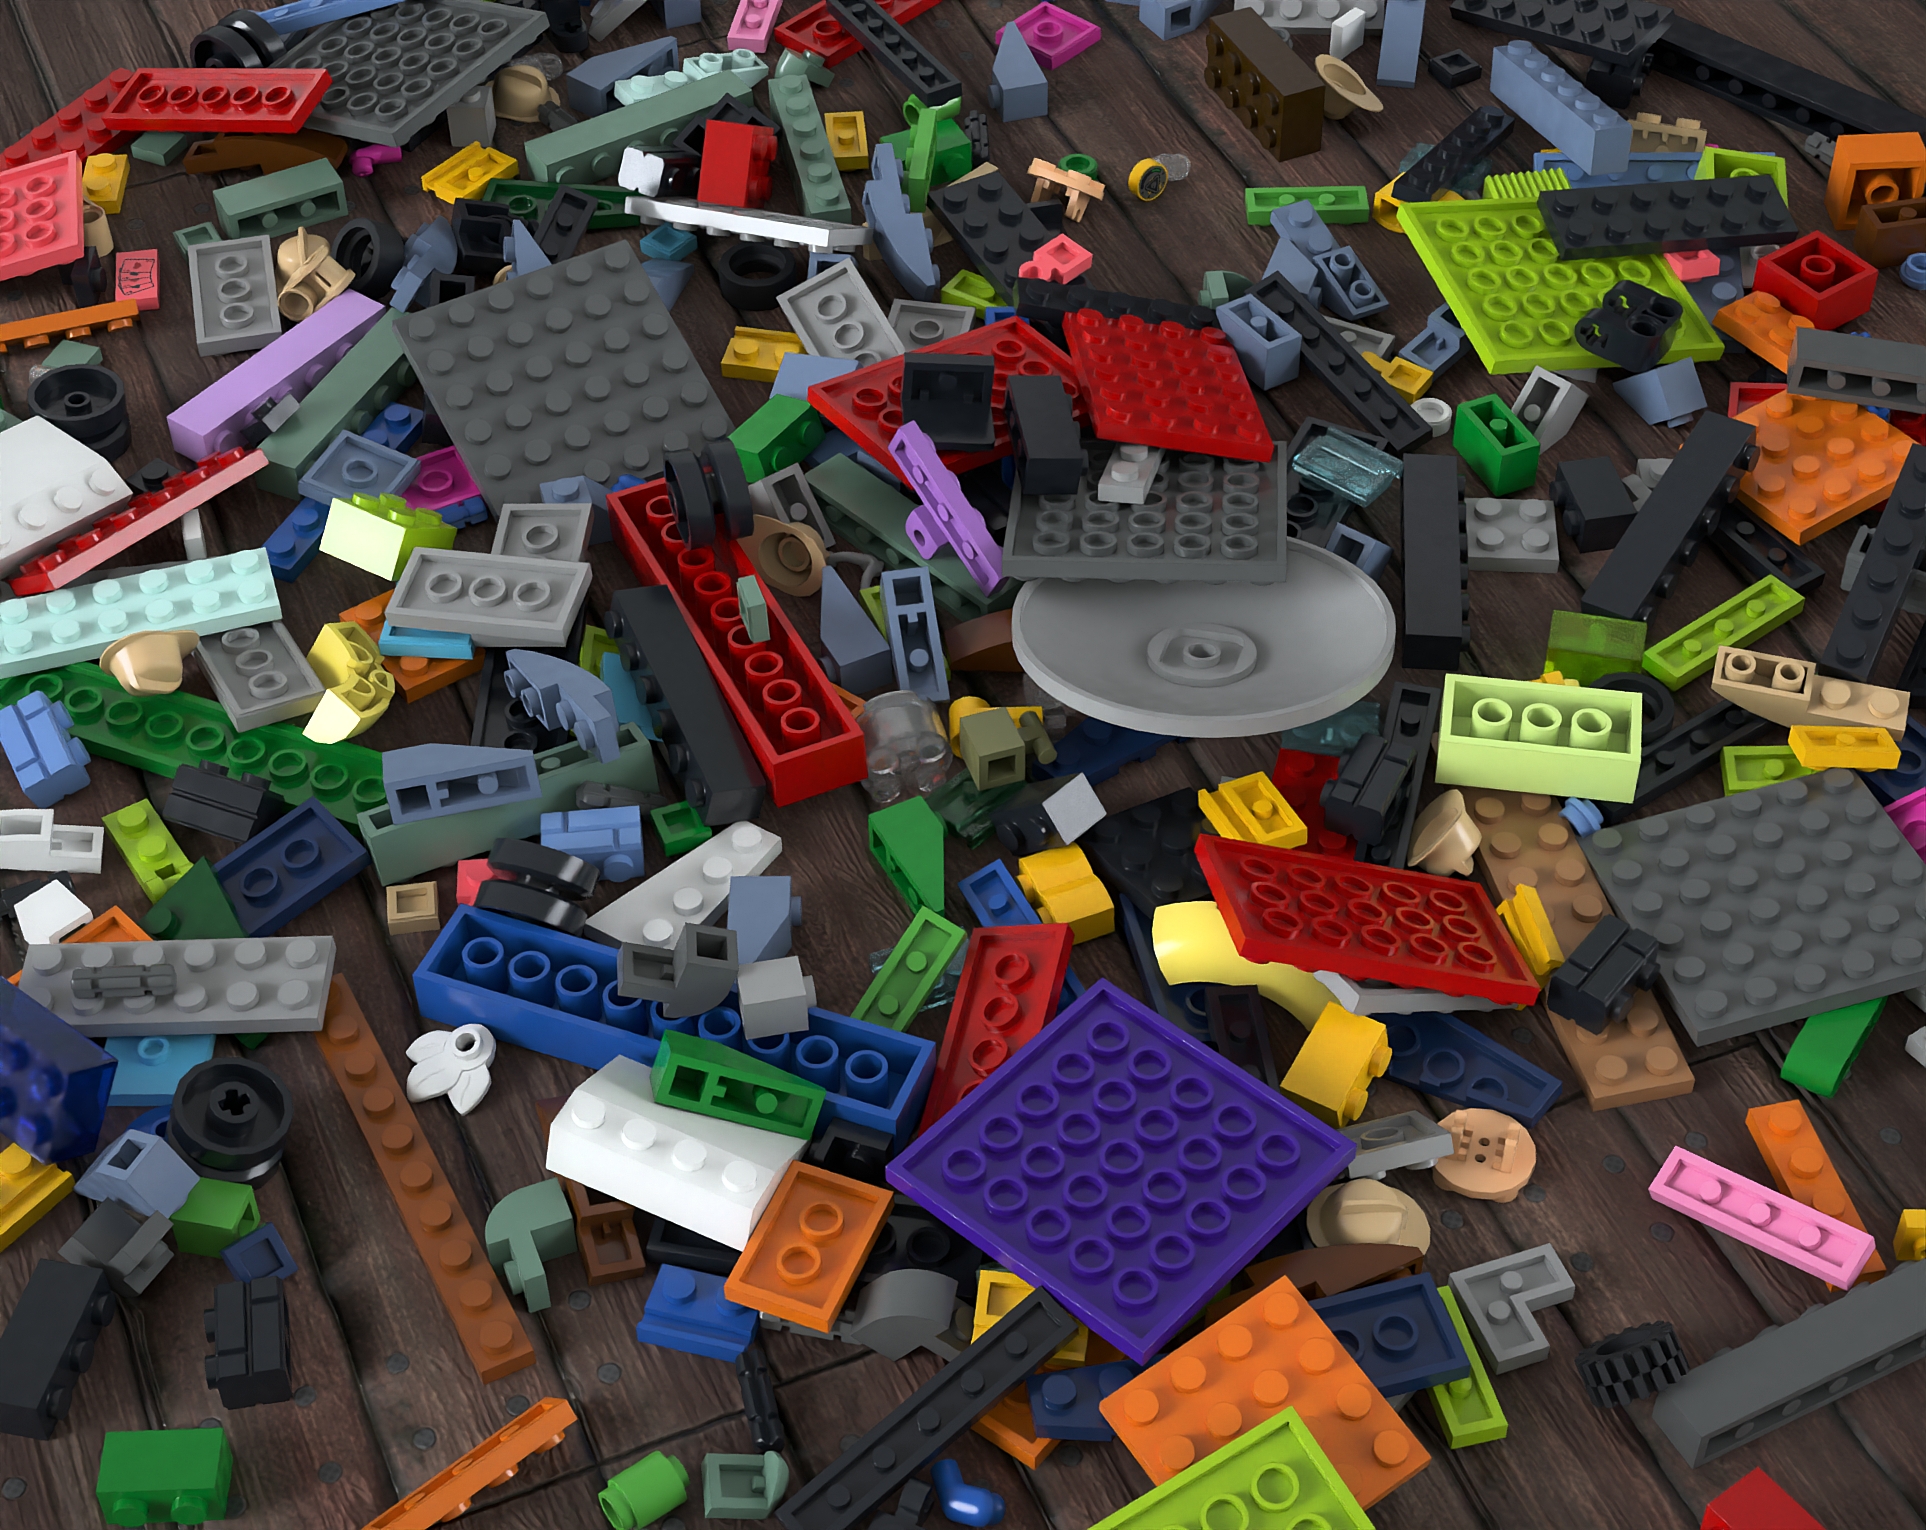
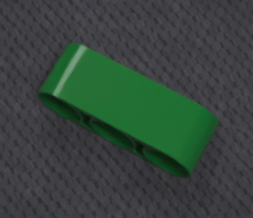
(1830, 1046)

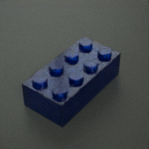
(50, 1080)

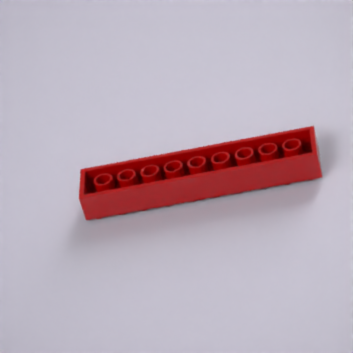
(772, 687)

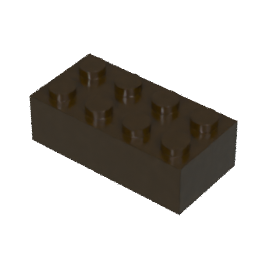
(1265, 84)

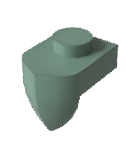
(807, 64)
(1222, 287)
(743, 1485)

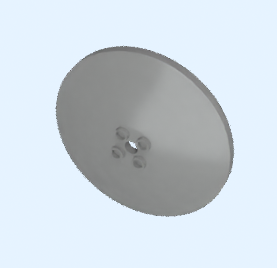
(1208, 654)

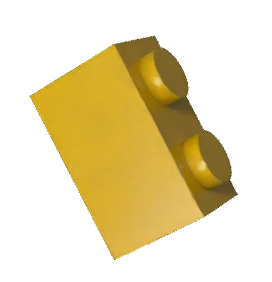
(1337, 1066)

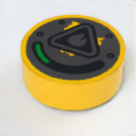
(1148, 179)

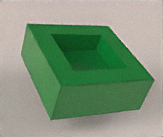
(679, 828)

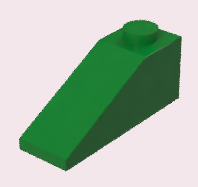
(911, 851)
(733, 1086)

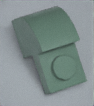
(526, 1231)

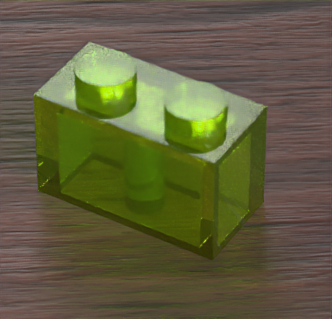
(1593, 646)

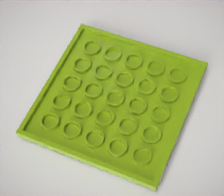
(1519, 295)

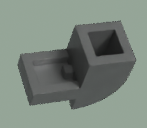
(685, 979)
(121, 1246)
(911, 1311)

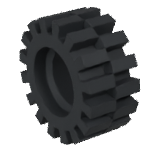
(1632, 1364)

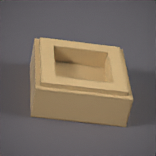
(413, 908)

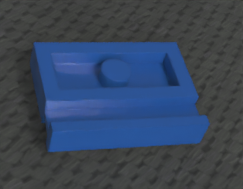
(693, 1316)

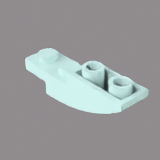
(740, 61)

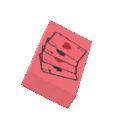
(139, 278)

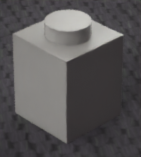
(472, 118)
(774, 997)

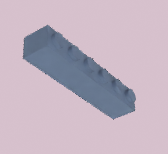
(1560, 109)

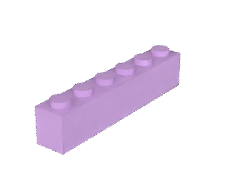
(287, 365)

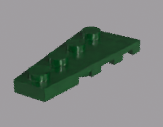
(533, 198)
(198, 910)

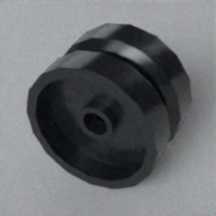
(237, 42)
(86, 405)
(708, 494)
(537, 885)
(230, 1120)

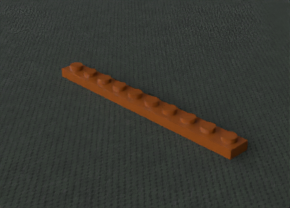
(421, 1190)

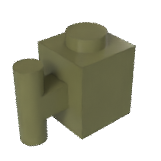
(997, 749)

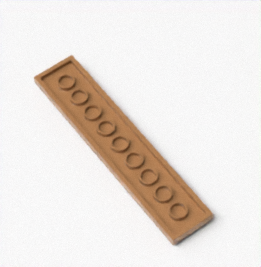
(1536, 847)

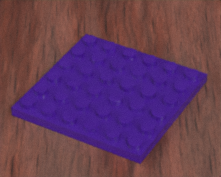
(1121, 1168)

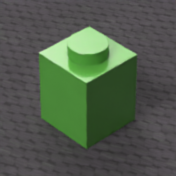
(214, 1216)

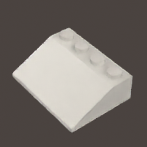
(50, 491)
(667, 1158)

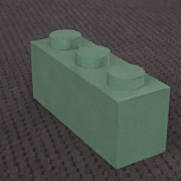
(281, 201)

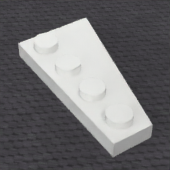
(686, 891)

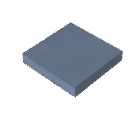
(358, 466)

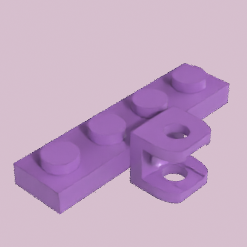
(946, 513)

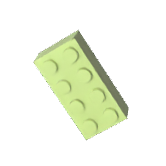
(1539, 738)

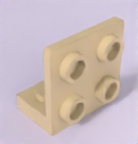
(1657, 137)

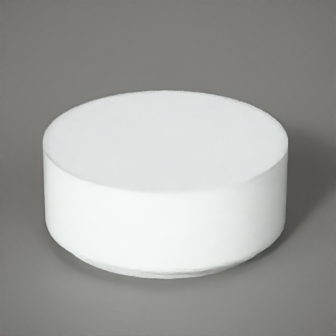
(1435, 413)

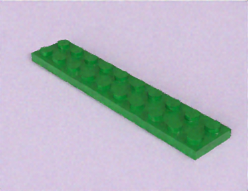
(184, 728)

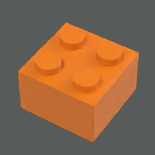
(1873, 171)

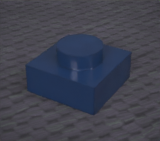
(259, 1255)

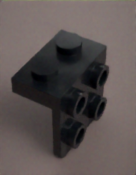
(950, 399)

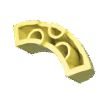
(354, 681)
(1197, 947)

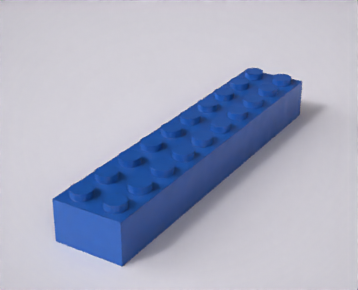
(564, 1002)

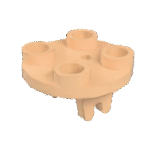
(1078, 186)
(1505, 1160)

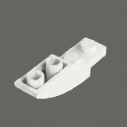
(35, 843)

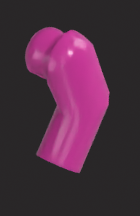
(372, 155)

